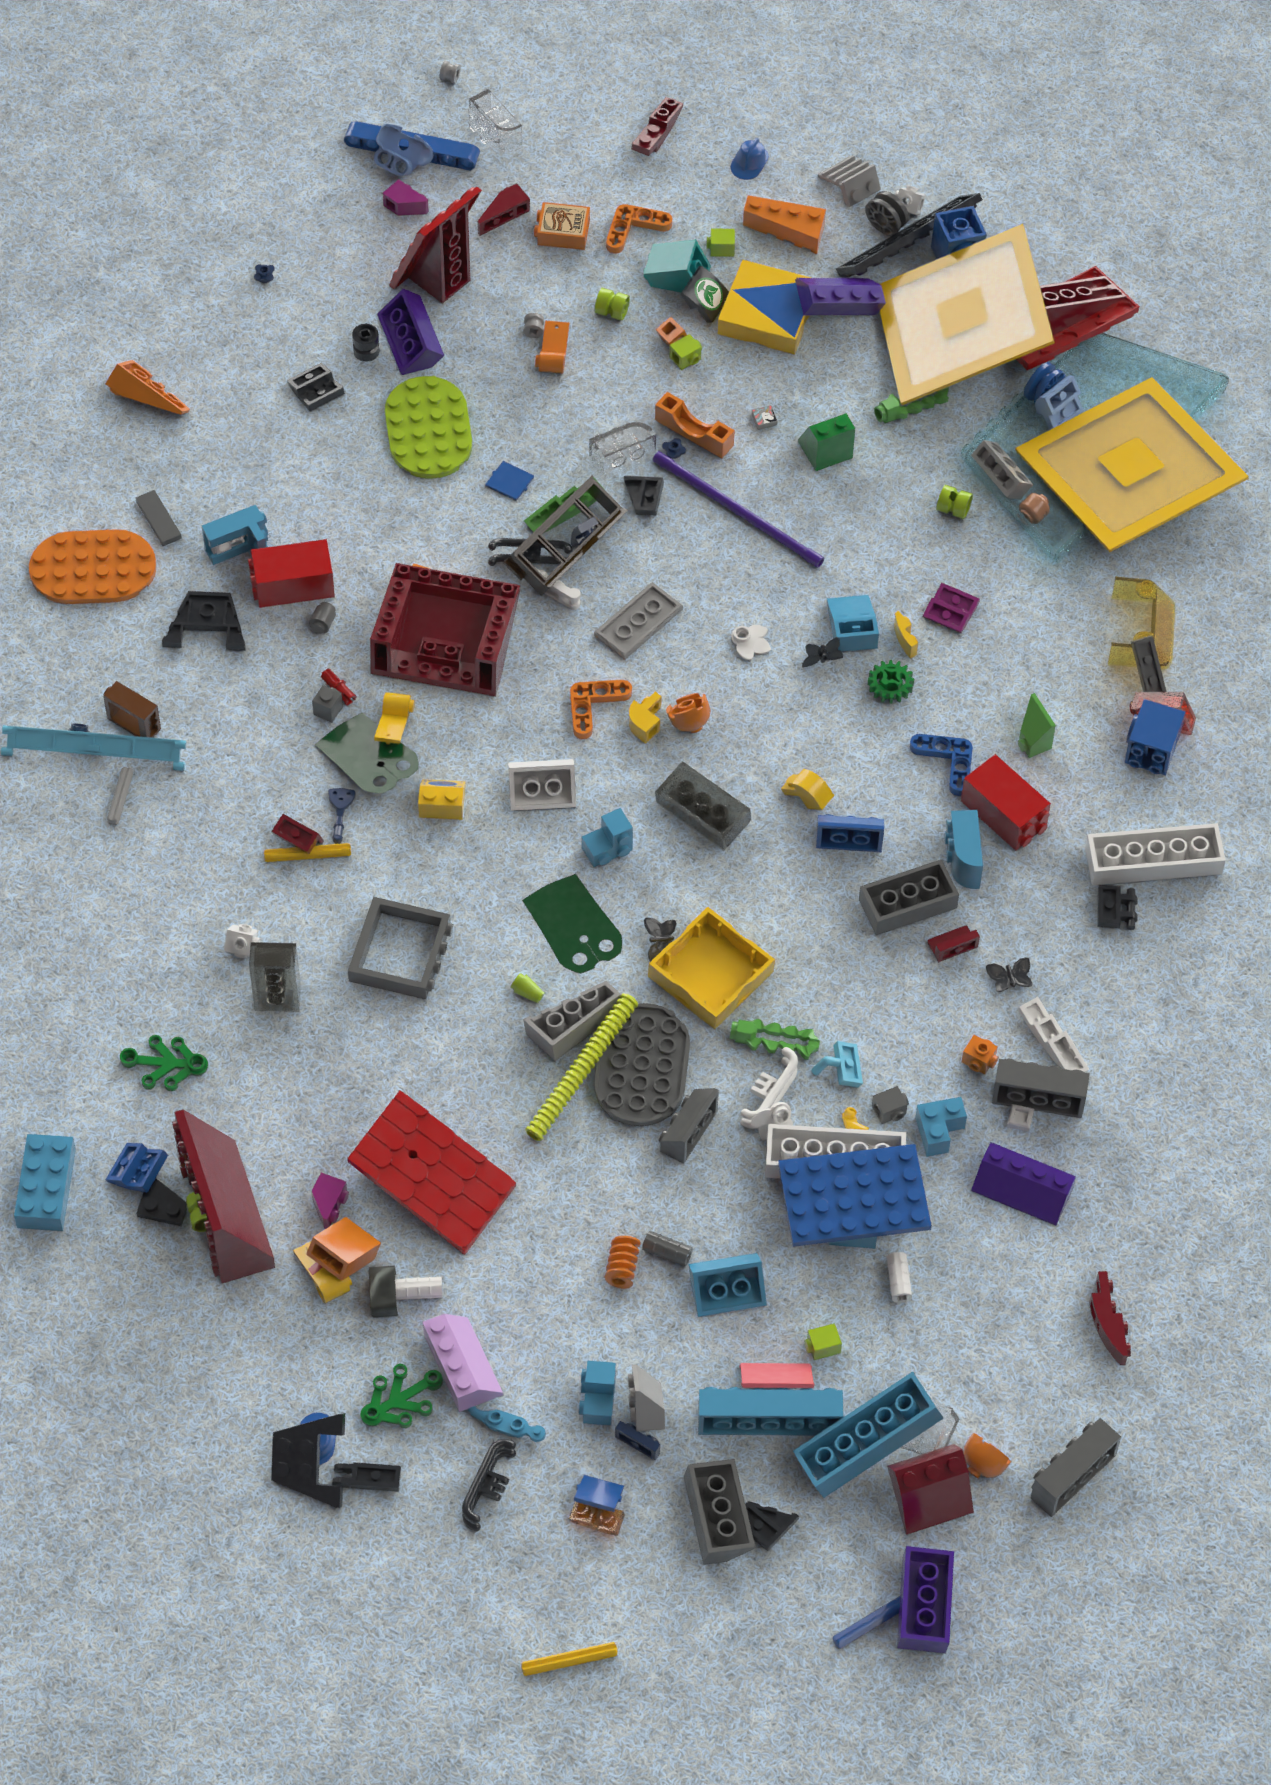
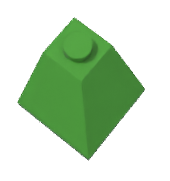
(1037, 729)

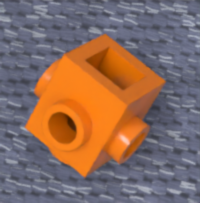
(980, 1054)

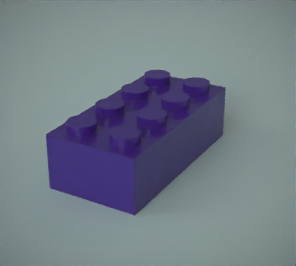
(925, 1599)

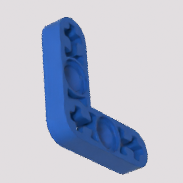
(956, 755)

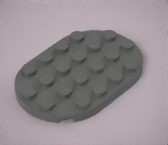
(644, 1067)

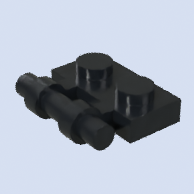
(1109, 907)

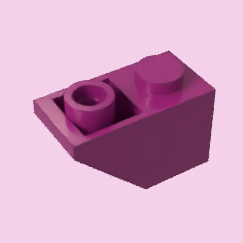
(404, 200)
(328, 1196)

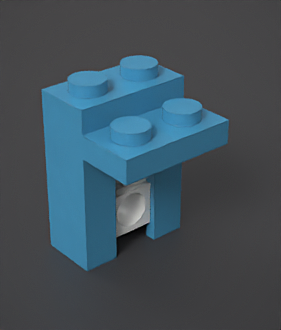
(235, 534)

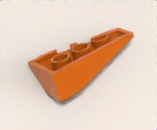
(135, 383)

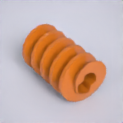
(622, 1261)

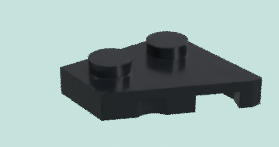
(644, 493)
(162, 1205)
(768, 1524)

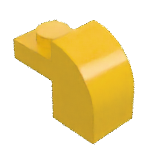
(642, 718)
(810, 788)

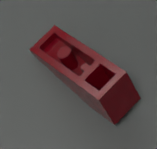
(505, 207)

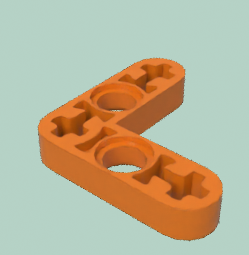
(632, 218)
(585, 701)

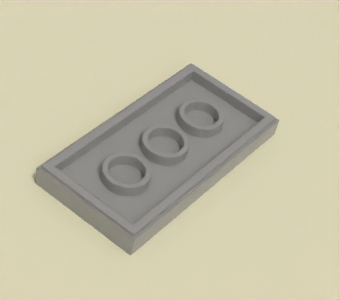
(638, 620)

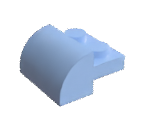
(1060, 402)

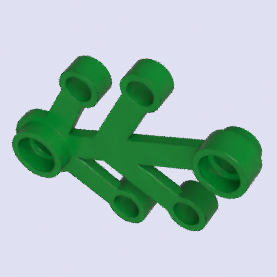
(166, 1062)
(399, 1399)

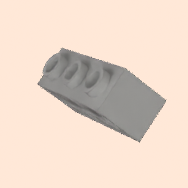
(1002, 469)

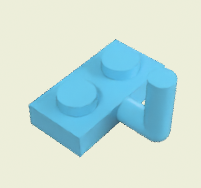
(846, 1062)

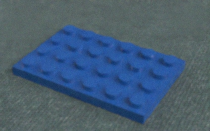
(854, 1195)

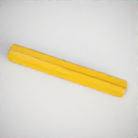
(318, 851)
(569, 1658)

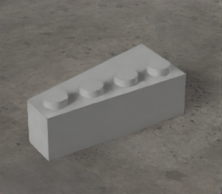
(571, 1022)

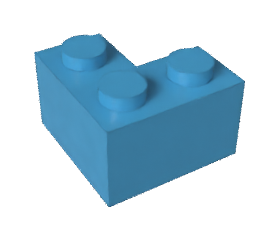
(609, 841)
(938, 1119)
(599, 1389)

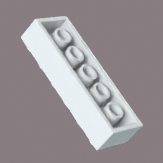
(1155, 854)
(807, 1141)

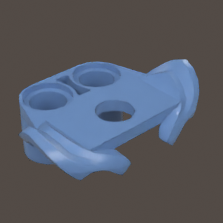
(418, 153)

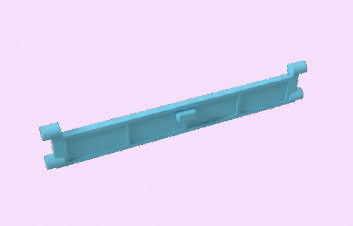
(93, 744)

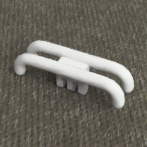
(770, 1088)

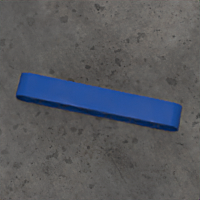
(445, 151)

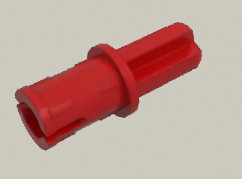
(334, 682)

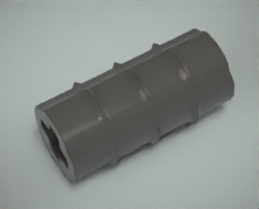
(667, 1248)

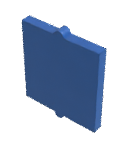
(509, 480)
(598, 1493)

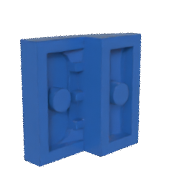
(137, 1167)

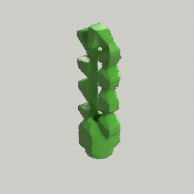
(891, 409)
(745, 1033)

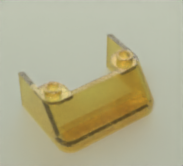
(1161, 622)

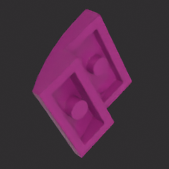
(951, 607)

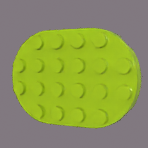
(428, 427)

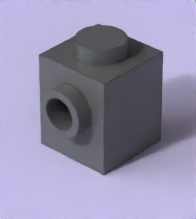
(327, 703)
(890, 1105)

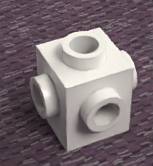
(915, 198)
(239, 940)

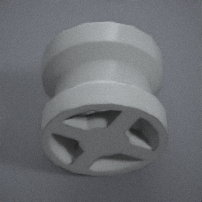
(450, 71)
(533, 325)

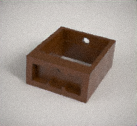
(131, 711)

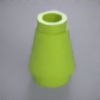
(527, 988)

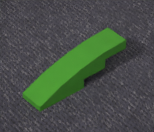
(544, 512)

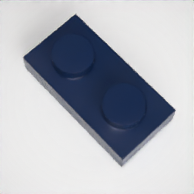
(645, 1444)

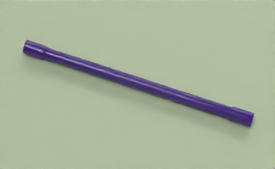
(806, 553)

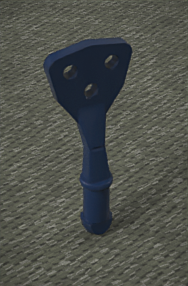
(347, 796)

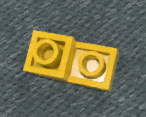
(903, 633)

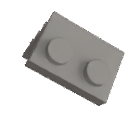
(854, 178)

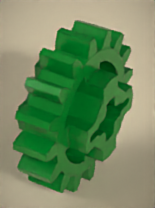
(890, 681)

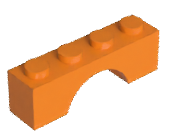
(713, 437)

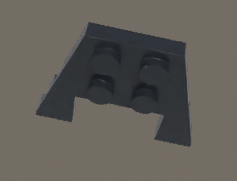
(208, 613)
(298, 1458)

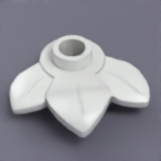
(753, 641)
(772, 1116)

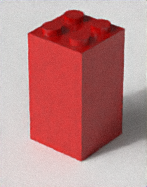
(291, 573)
(1006, 802)

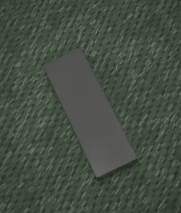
(158, 518)
(1148, 665)

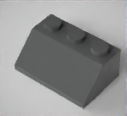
(689, 1123)

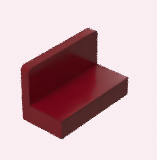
(296, 834)
(954, 943)

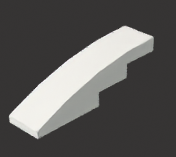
(1051, 1037)

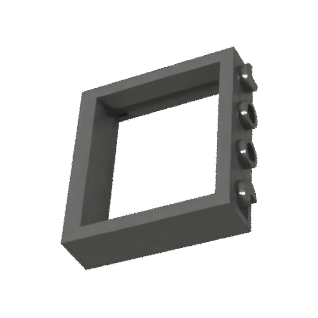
(392, 983)

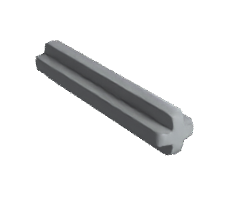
(120, 795)

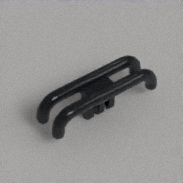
(532, 554)
(487, 1481)

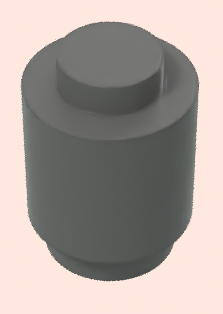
(322, 618)

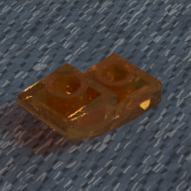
(597, 1518)

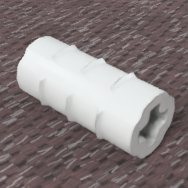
(899, 1277)
(418, 1288)

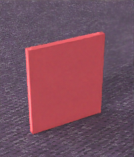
(776, 1375)

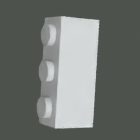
(542, 784)

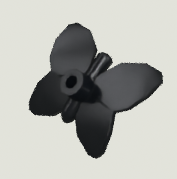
(827, 652)
(661, 934)
(1011, 977)

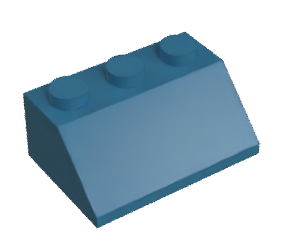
(728, 1284)

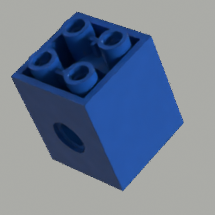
(956, 231)
(1154, 737)

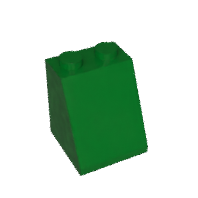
(829, 442)

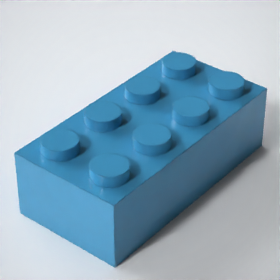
(45, 1182)

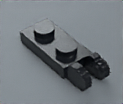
(368, 1476)

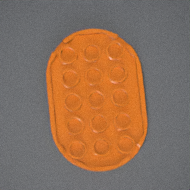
(92, 566)

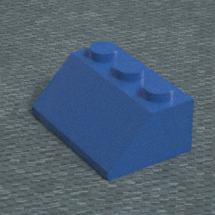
(850, 833)

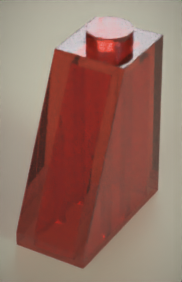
(1172, 699)

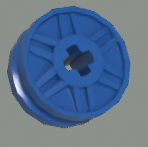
(1042, 380)

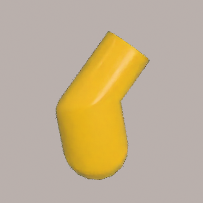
(850, 1120)

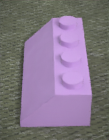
(461, 1360)

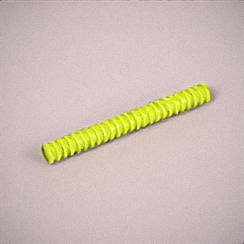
(581, 1067)

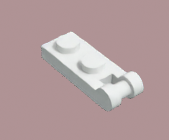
(563, 594)

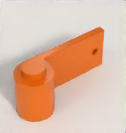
(553, 347)

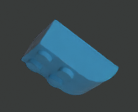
(964, 848)

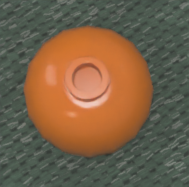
(689, 713)
(984, 1458)

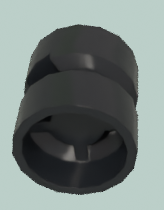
(365, 342)

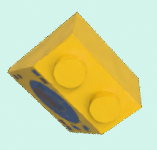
(441, 799)

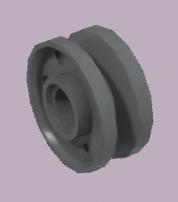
(887, 213)

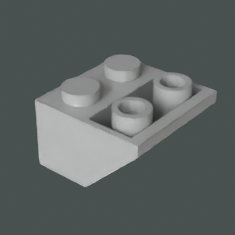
(645, 1400)

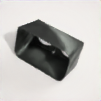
(382, 1291)

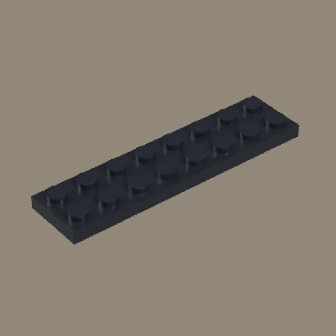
(903, 238)

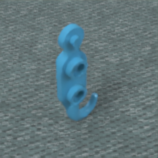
(508, 1424)

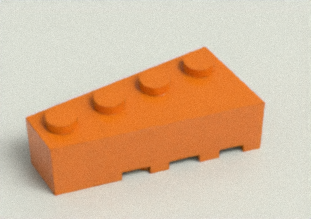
(786, 221)

